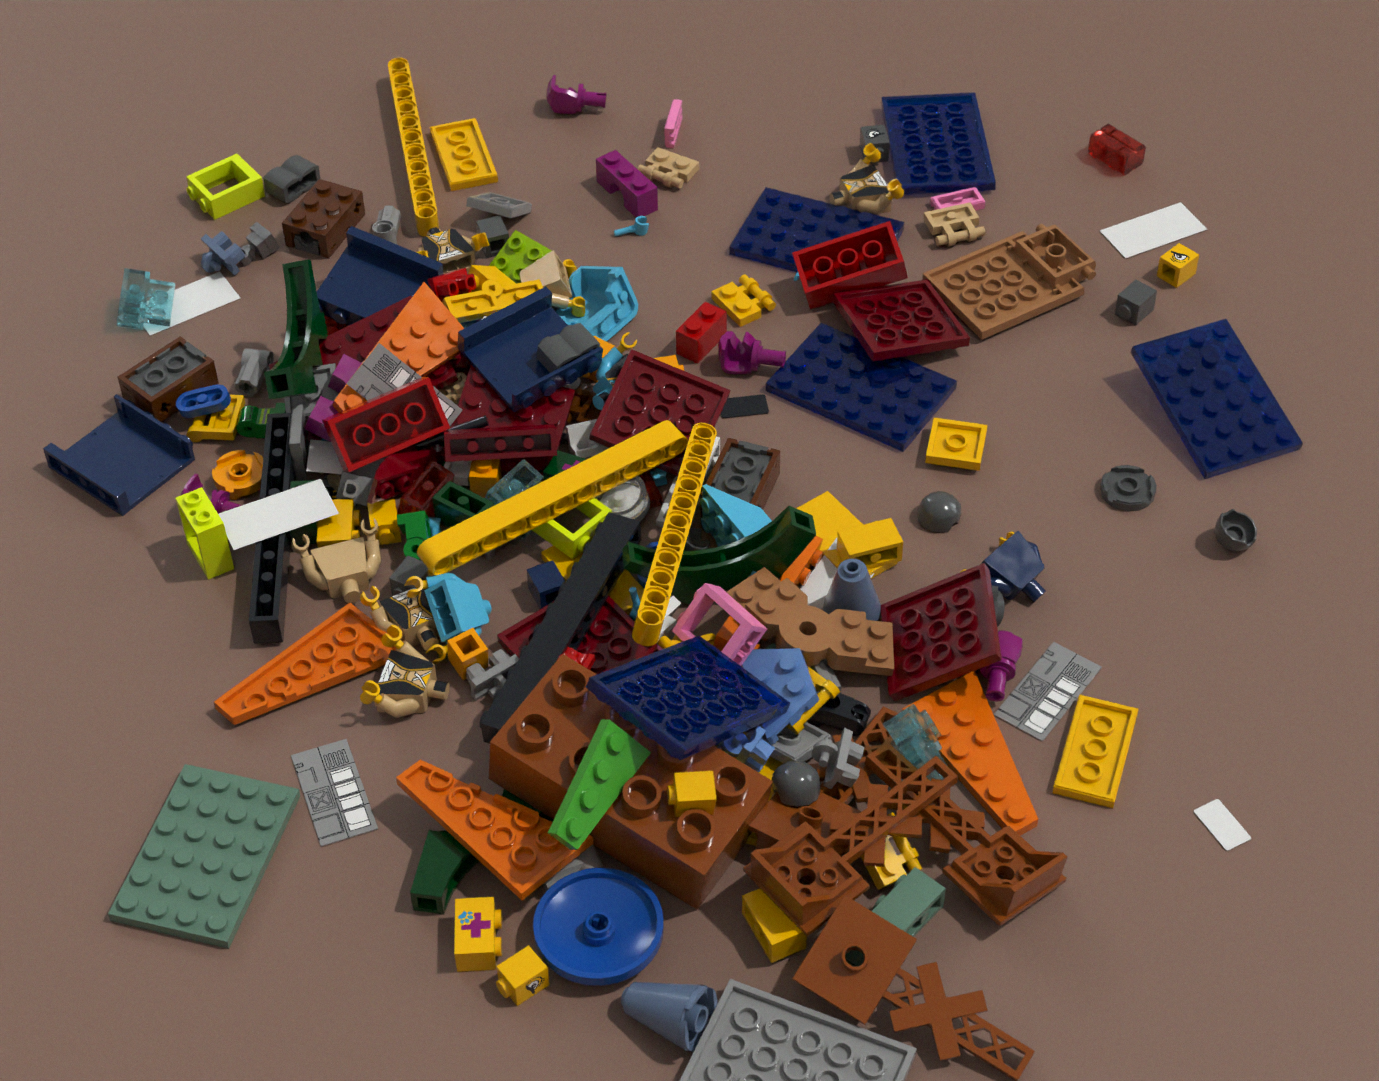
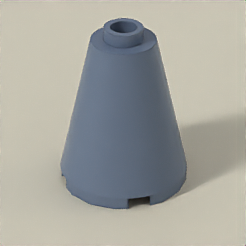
(853, 590)
(671, 1009)

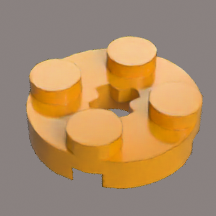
(238, 485)

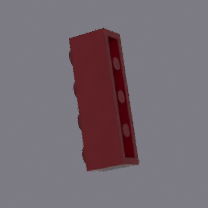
(500, 443)

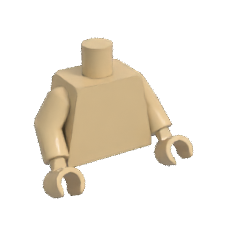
(343, 566)

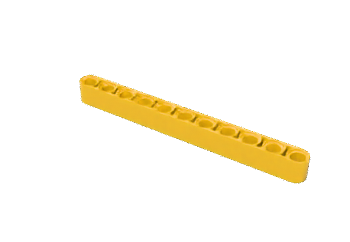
(413, 146)
(551, 498)
(674, 536)

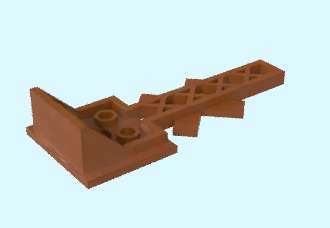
(779, 820)
(809, 854)
(1027, 871)
(862, 987)

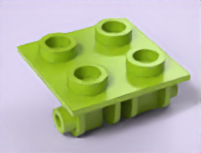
(517, 255)

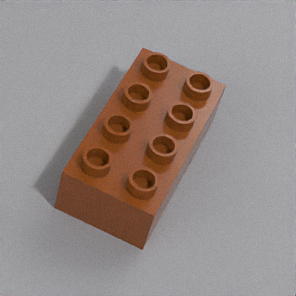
(686, 854)

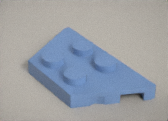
(787, 675)

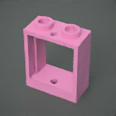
(745, 636)

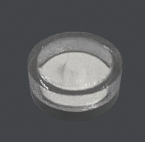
(628, 499)

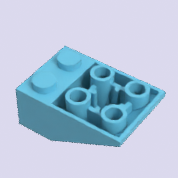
(729, 517)

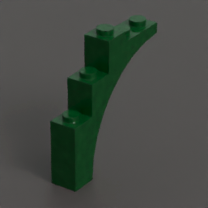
(305, 326)
(730, 564)
(444, 866)

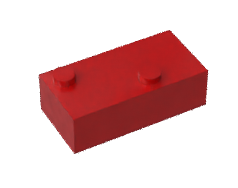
(850, 263)
(386, 424)

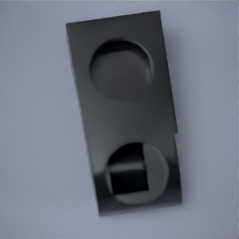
(843, 713)

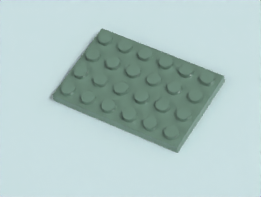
(205, 856)

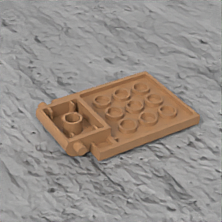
(1013, 279)

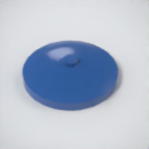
(598, 926)

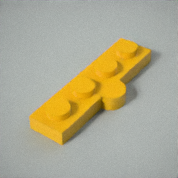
(488, 300)

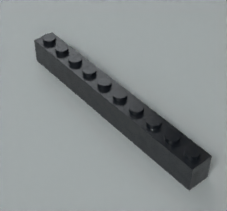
(272, 554)
(566, 618)

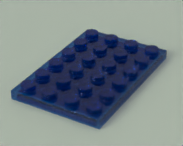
(937, 143)
(790, 222)
(876, 398)
(1216, 398)
(688, 696)

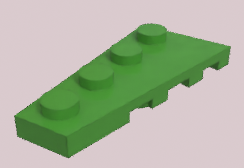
(600, 778)

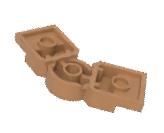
(840, 637)

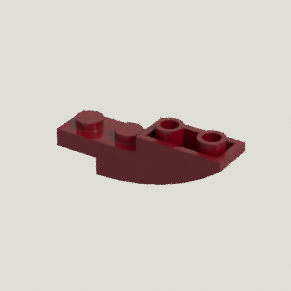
(400, 470)

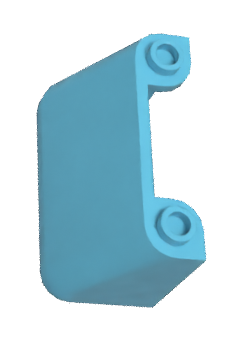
(607, 299)

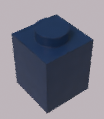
(544, 583)

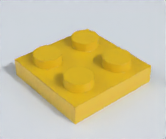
(956, 444)

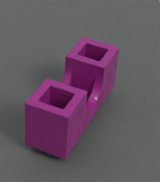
(617, 174)
(323, 409)

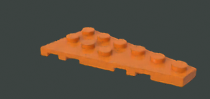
(420, 337)
(326, 656)

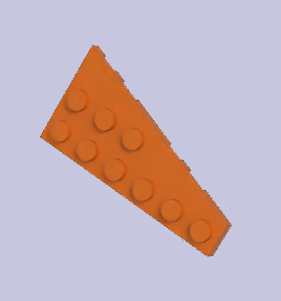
(978, 751)
(494, 829)

